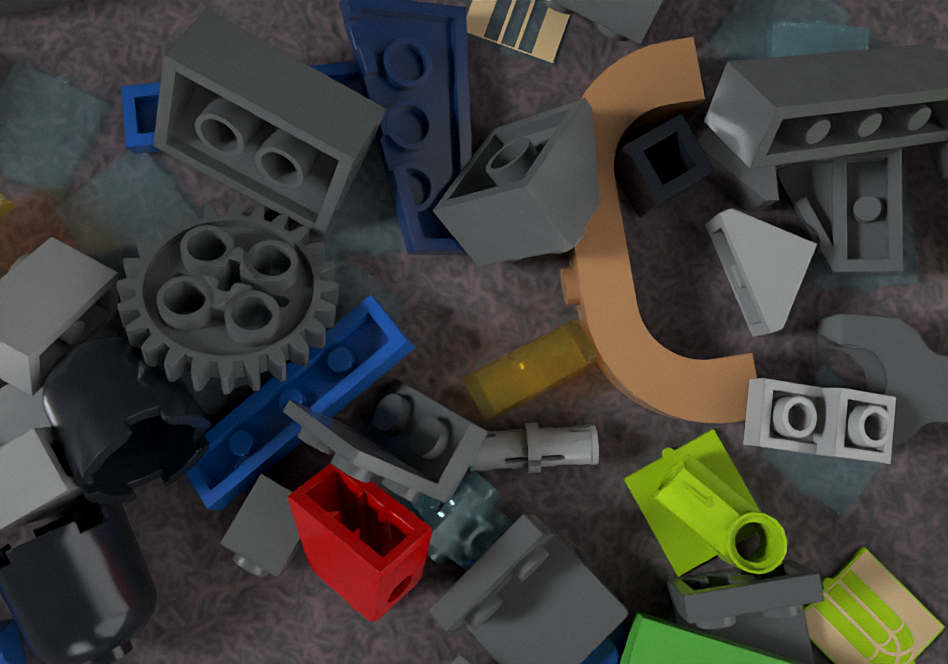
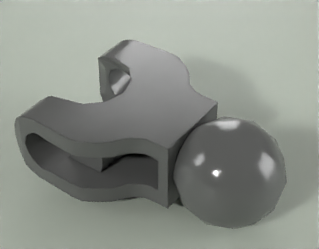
(895, 366)

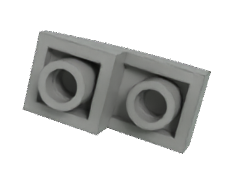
(819, 420)

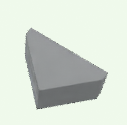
(761, 265)

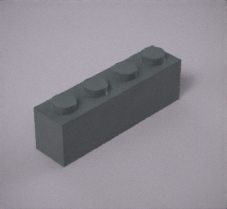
(831, 104)

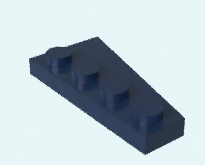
(416, 68)

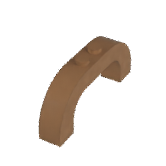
(630, 93)

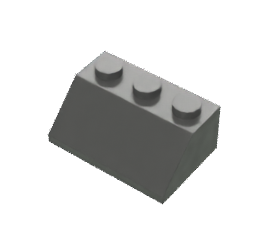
(262, 121)

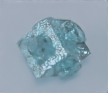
(465, 525)

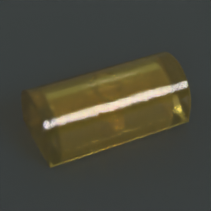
(531, 370)

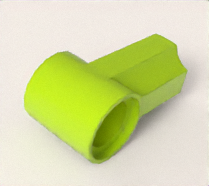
(718, 513)

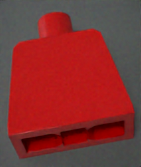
(360, 540)

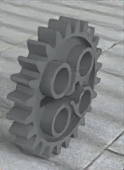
(228, 296)

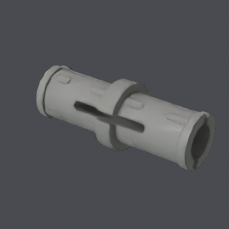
(537, 448)

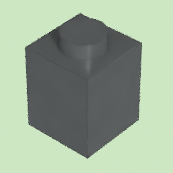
(265, 528)

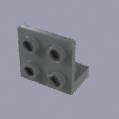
(408, 442)
(532, 599)
(751, 607)

